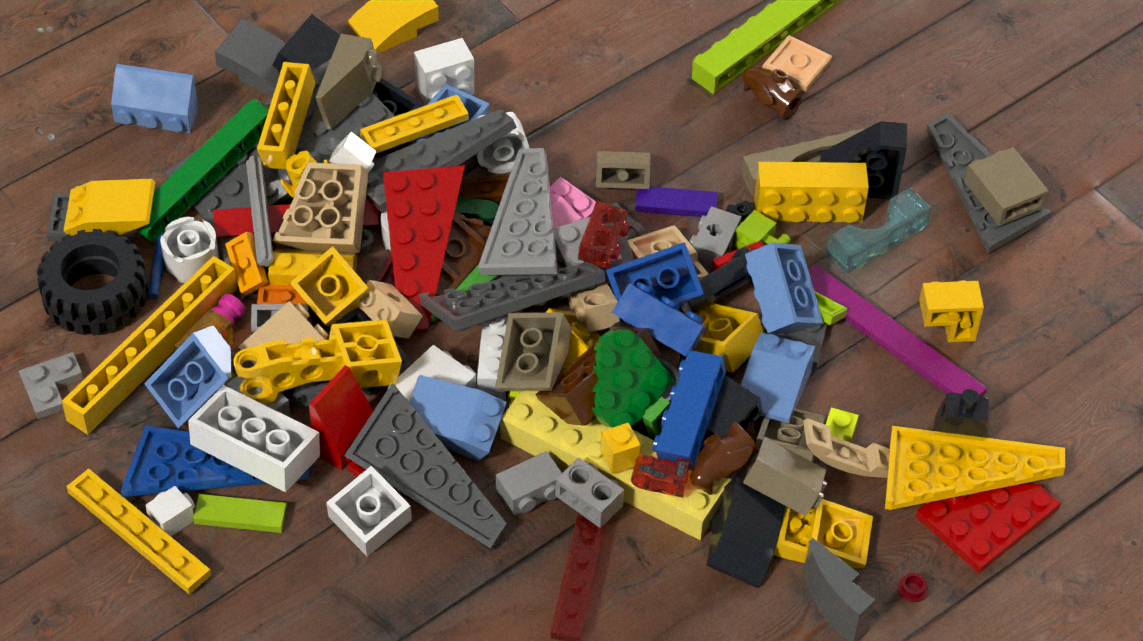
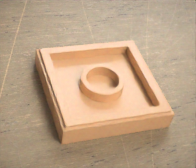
(800, 62)

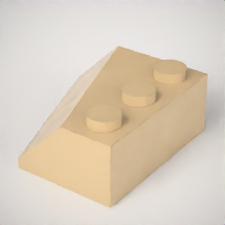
(326, 209)

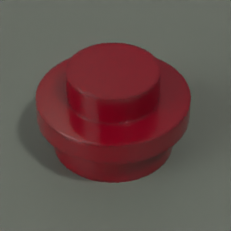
(913, 588)

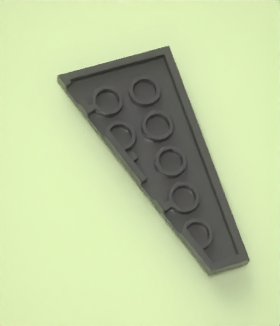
(441, 150)

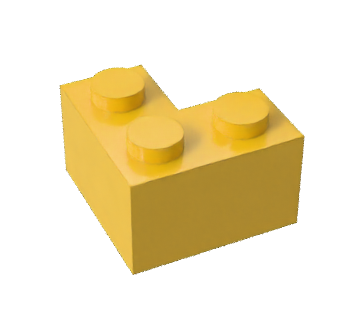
(954, 306)

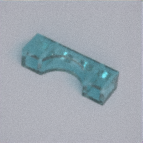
(855, 246)

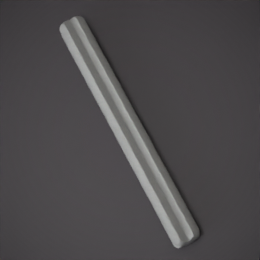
(259, 211)

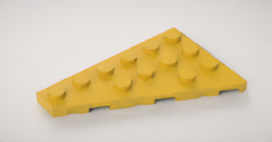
(944, 465)

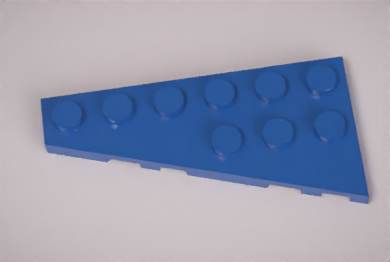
(169, 460)

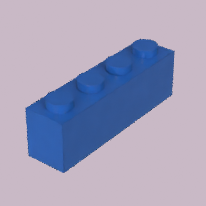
(690, 407)

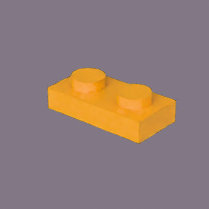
(243, 258)

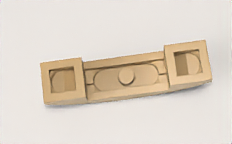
(845, 455)

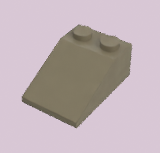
(347, 78)
(533, 351)
(790, 434)

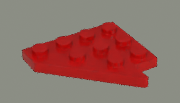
(988, 522)

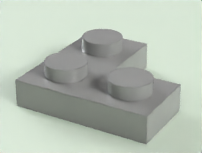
(44, 379)

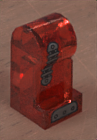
(661, 475)

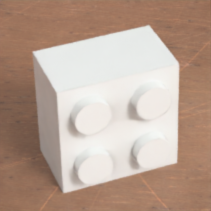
(443, 64)
(369, 511)

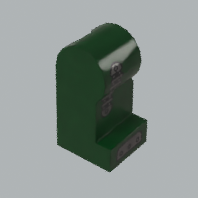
(476, 208)

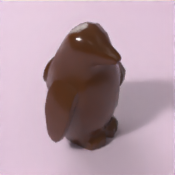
(773, 90)
(722, 457)

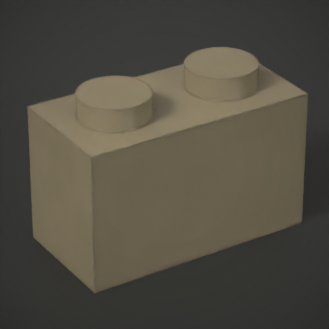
(623, 170)

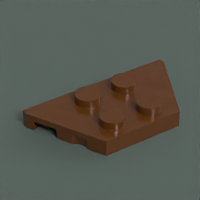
(463, 251)

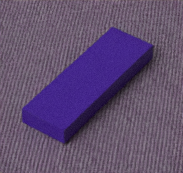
(675, 201)

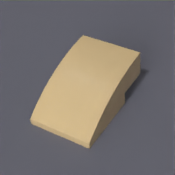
(661, 240)

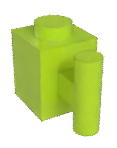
(757, 228)

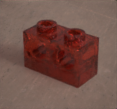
(600, 234)

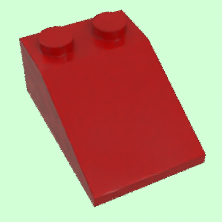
(339, 416)

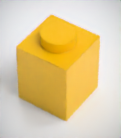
(619, 447)

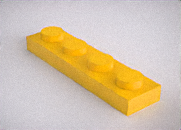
(414, 124)

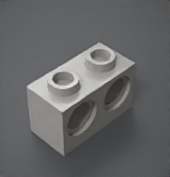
(585, 496)

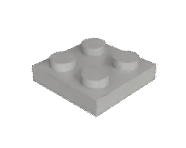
(568, 241)

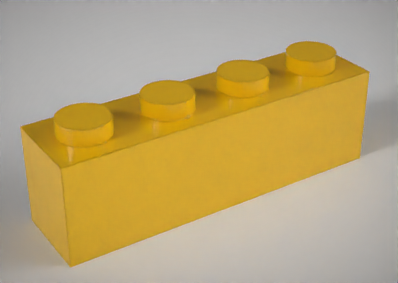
(286, 115)

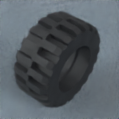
(87, 255)

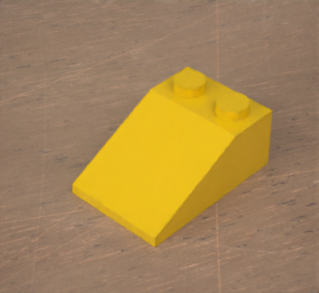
(109, 206)
(729, 334)

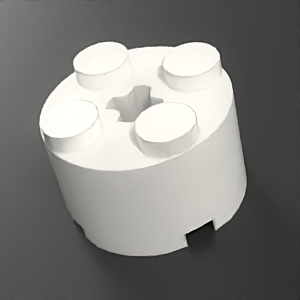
(501, 154)
(188, 247)

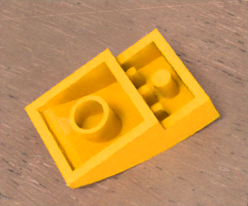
(393, 21)
(832, 525)

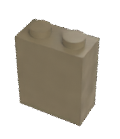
(1006, 186)
(786, 477)

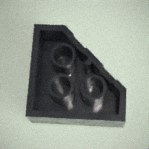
(883, 151)

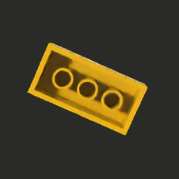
(811, 191)

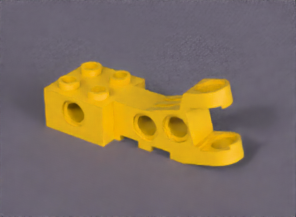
(362, 346)

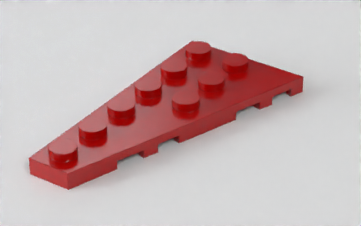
(419, 225)

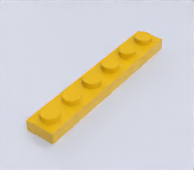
(139, 531)

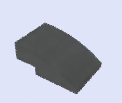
(250, 54)
(836, 592)

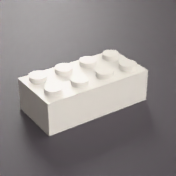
(254, 438)

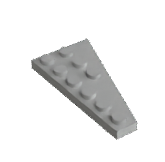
(523, 227)

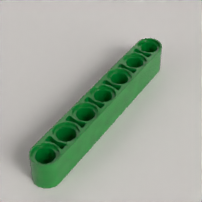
(205, 168)

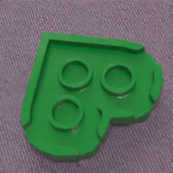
(627, 377)

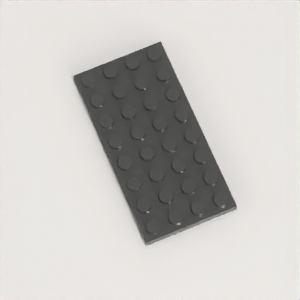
(233, 187)

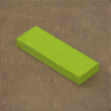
(240, 513)

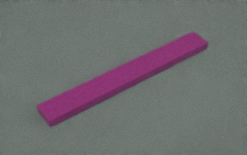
(894, 337)

